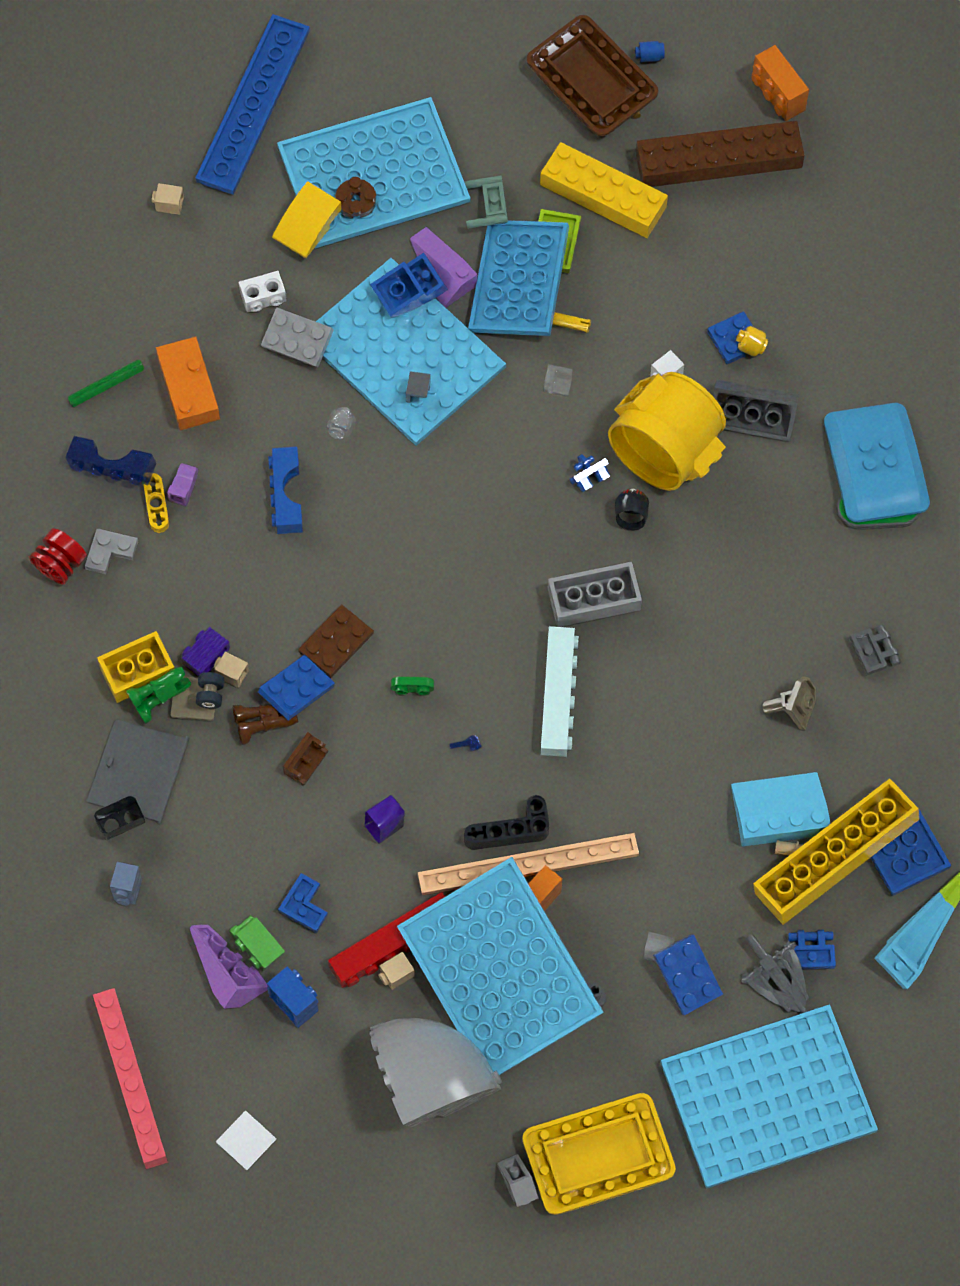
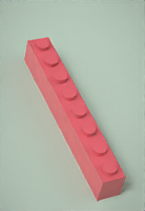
(130, 1078)

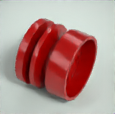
(58, 556)

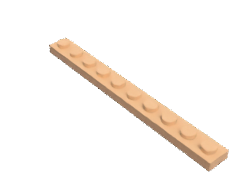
(532, 862)

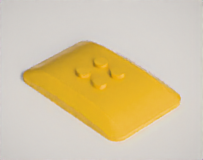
(598, 1154)

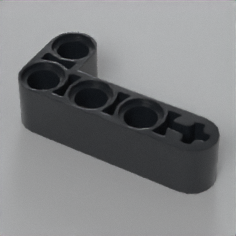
(506, 826)

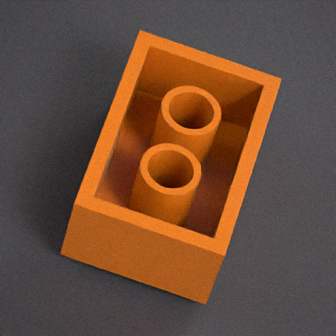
(780, 83)

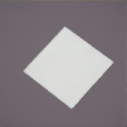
(246, 1140)

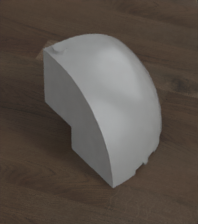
(430, 1068)

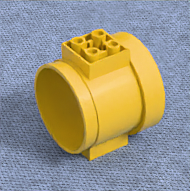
(668, 430)

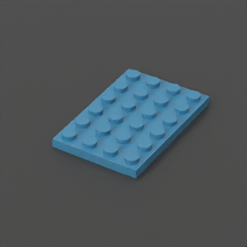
(519, 278)

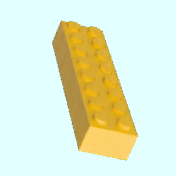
(836, 851)

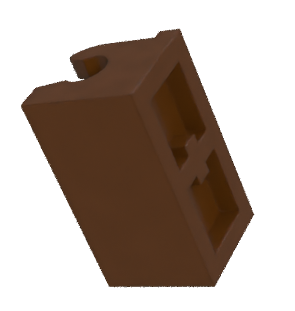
(305, 759)

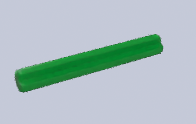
(105, 383)

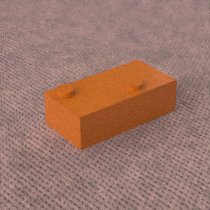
(188, 383)

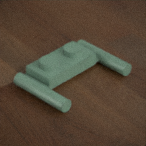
(494, 201)

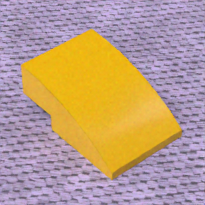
(307, 219)

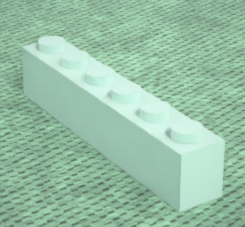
(558, 691)

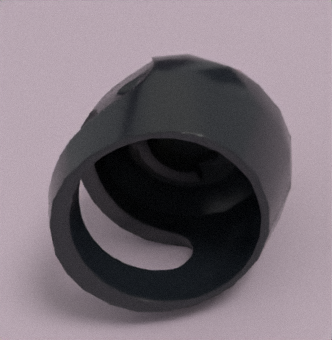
(632, 502)

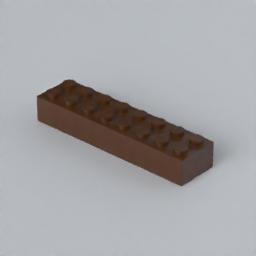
(720, 154)

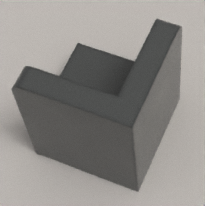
(418, 385)

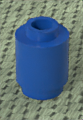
(650, 51)

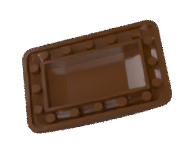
(592, 75)

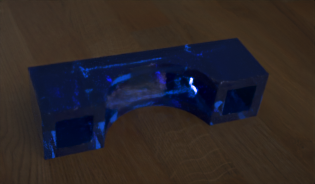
(134, 467)

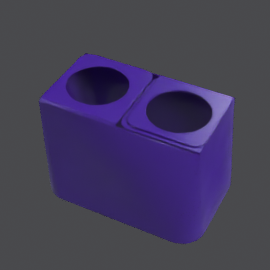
(386, 819)

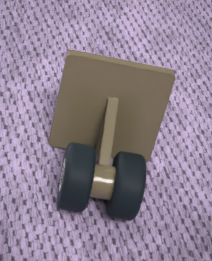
(200, 698)

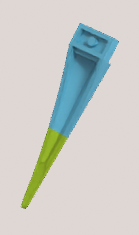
(913, 943)

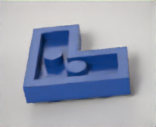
(724, 336)
(298, 905)

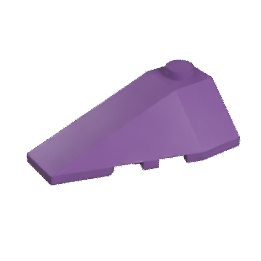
(449, 265)
(228, 976)

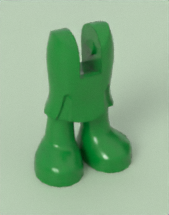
(164, 688)

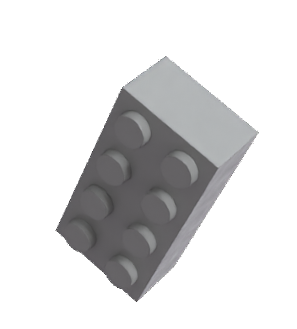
(594, 594)

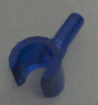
(472, 741)

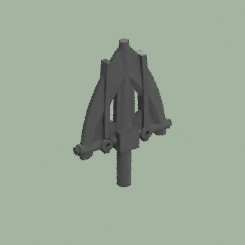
(792, 995)

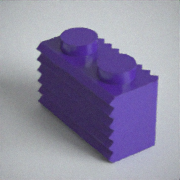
(205, 651)

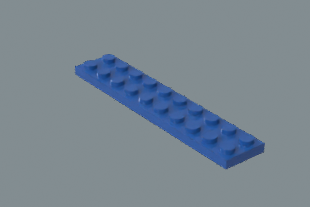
(252, 104)

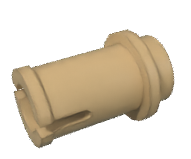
(786, 848)

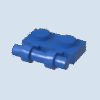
(814, 956)

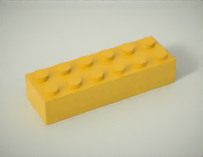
(603, 190)

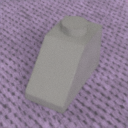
(518, 1180)

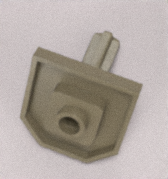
(796, 703)

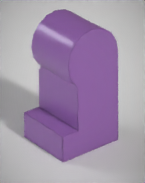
(183, 484)

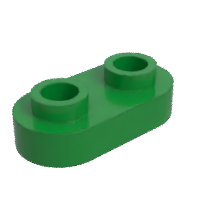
(417, 685)

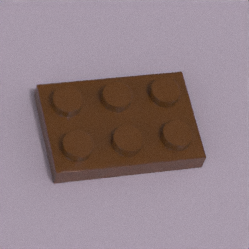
(336, 641)

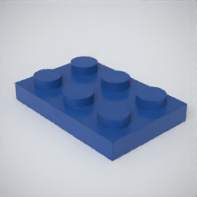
(296, 687)
(688, 974)

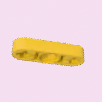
(156, 510)

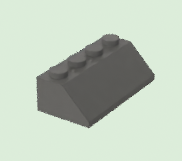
(757, 409)

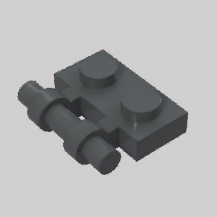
(869, 652)

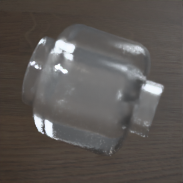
(340, 423)

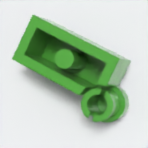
(257, 942)

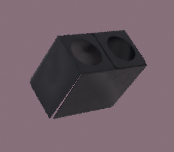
(111, 812)

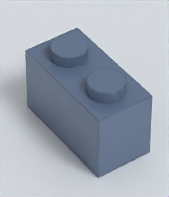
(126, 883)

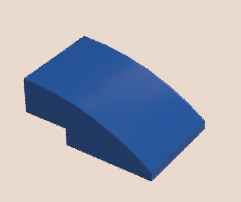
(409, 286)

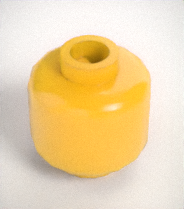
(752, 341)

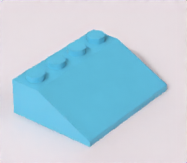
(780, 809)

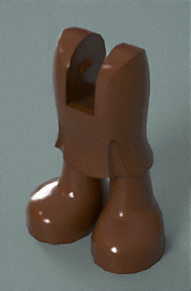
(268, 717)

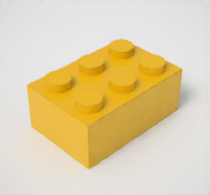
(135, 665)

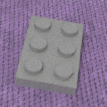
(297, 337)

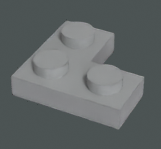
(107, 545)

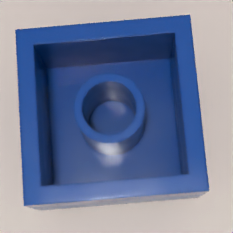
(293, 996)

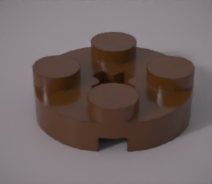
(358, 187)

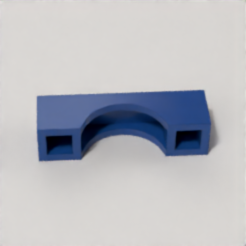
(285, 467)

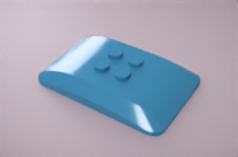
(876, 462)

